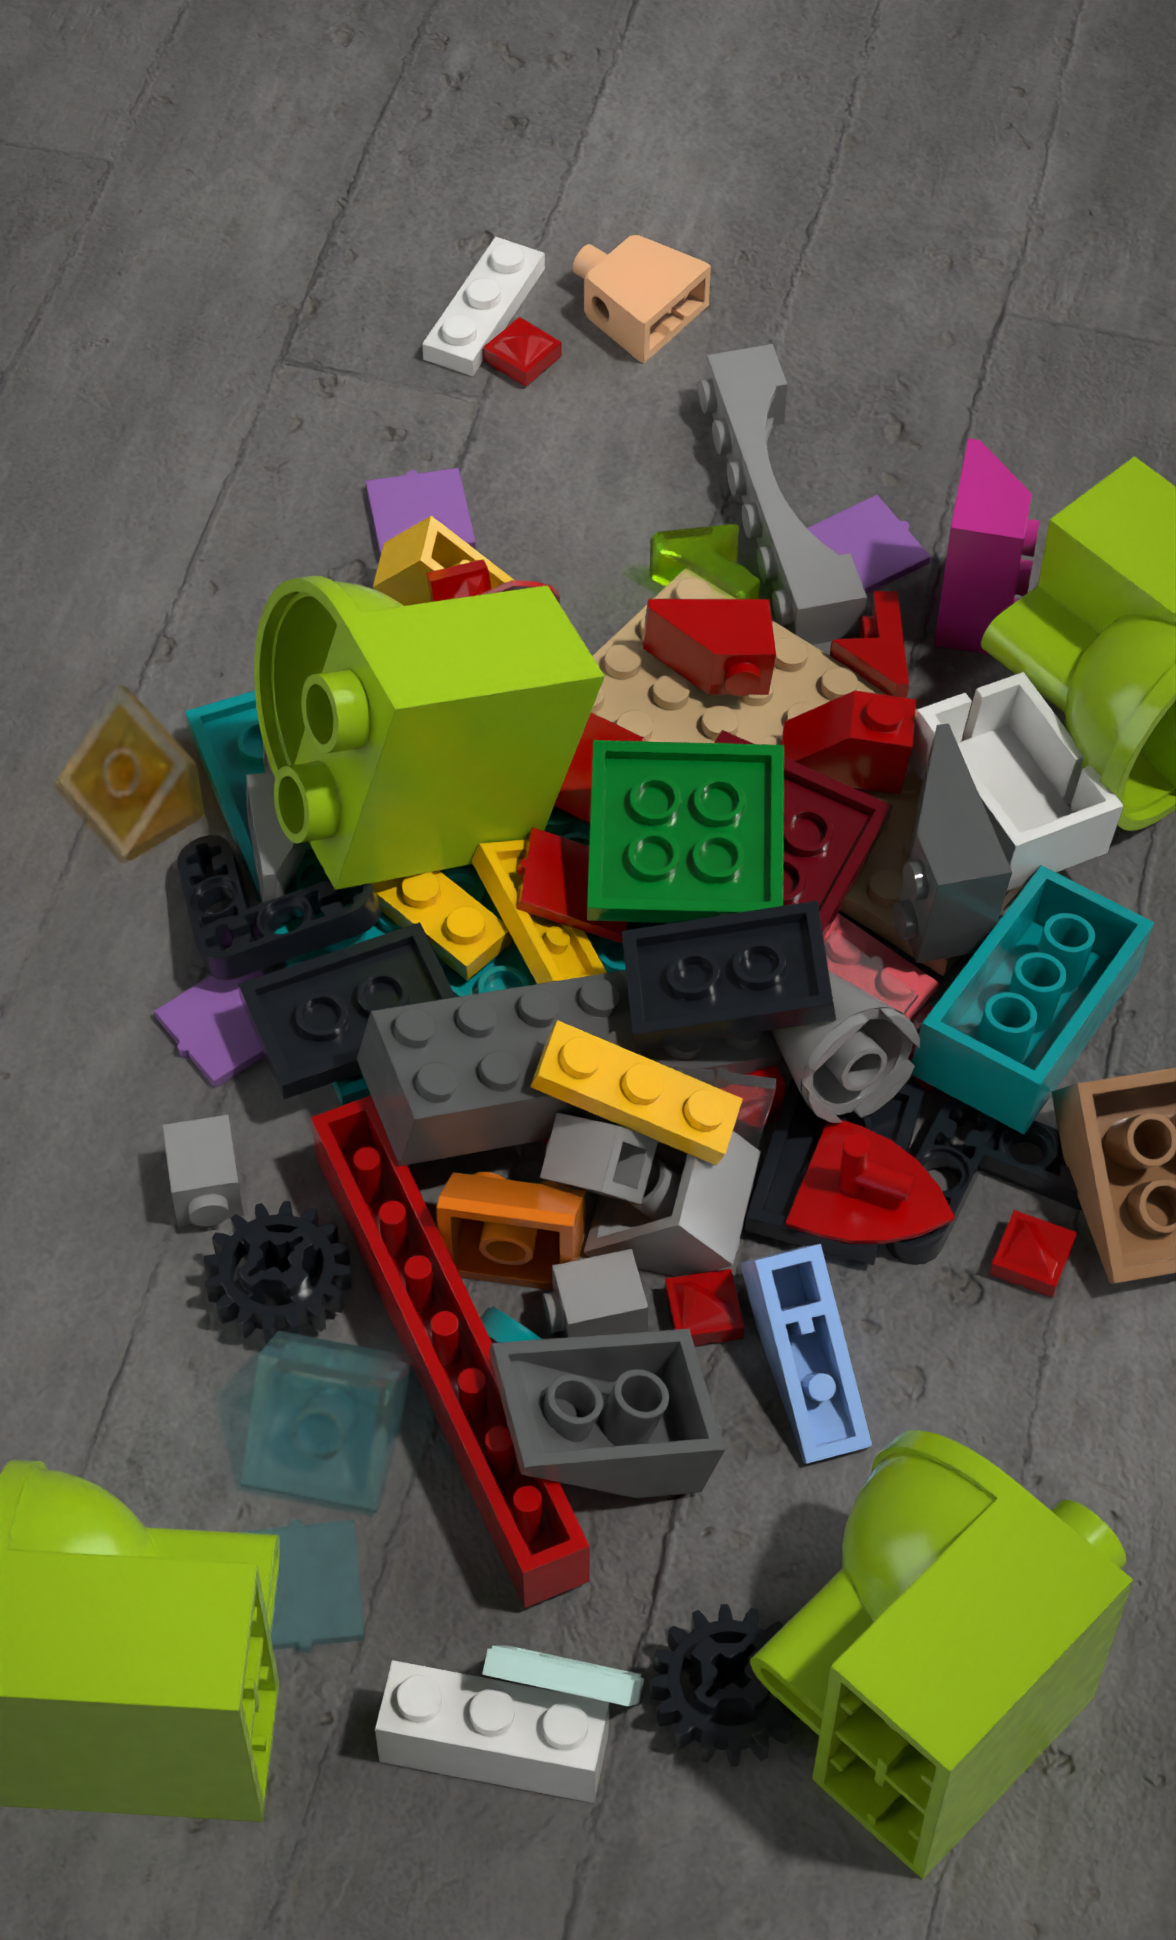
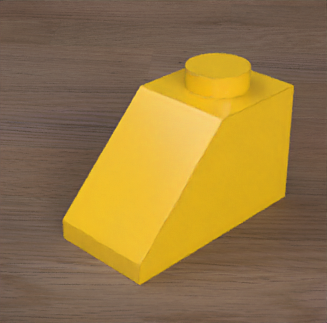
(421, 550)

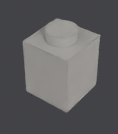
(598, 1158)
(202, 1171)
(596, 1297)

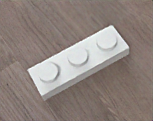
(483, 305)

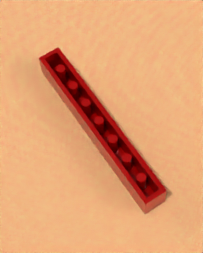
(448, 1350)

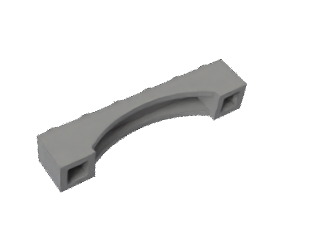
(812, 585)

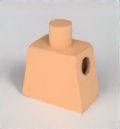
(642, 292)

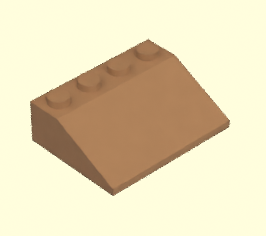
(1123, 1162)

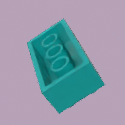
(1031, 999)

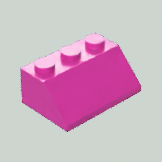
(984, 550)

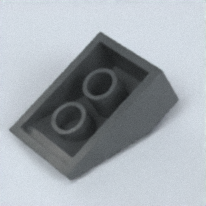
(953, 862)
(610, 1411)

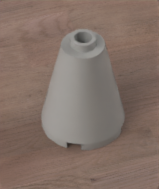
(853, 1059)

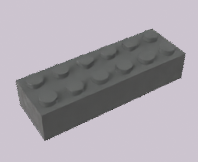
(462, 1068)

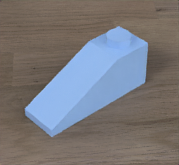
(807, 1351)

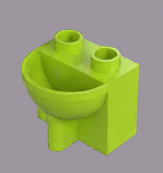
(1104, 635)
(416, 723)
(946, 1642)
(131, 1656)

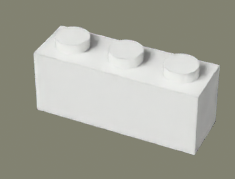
(492, 1731)

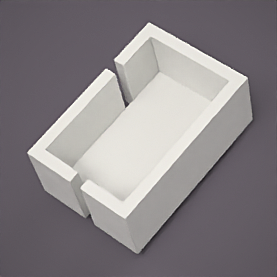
(1025, 776)

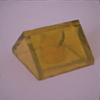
(133, 778)

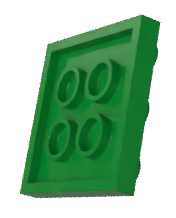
(684, 830)

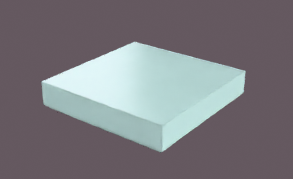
(563, 1675)

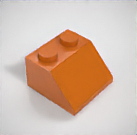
(510, 1227)

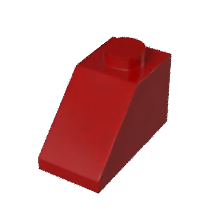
(714, 642)
(855, 740)

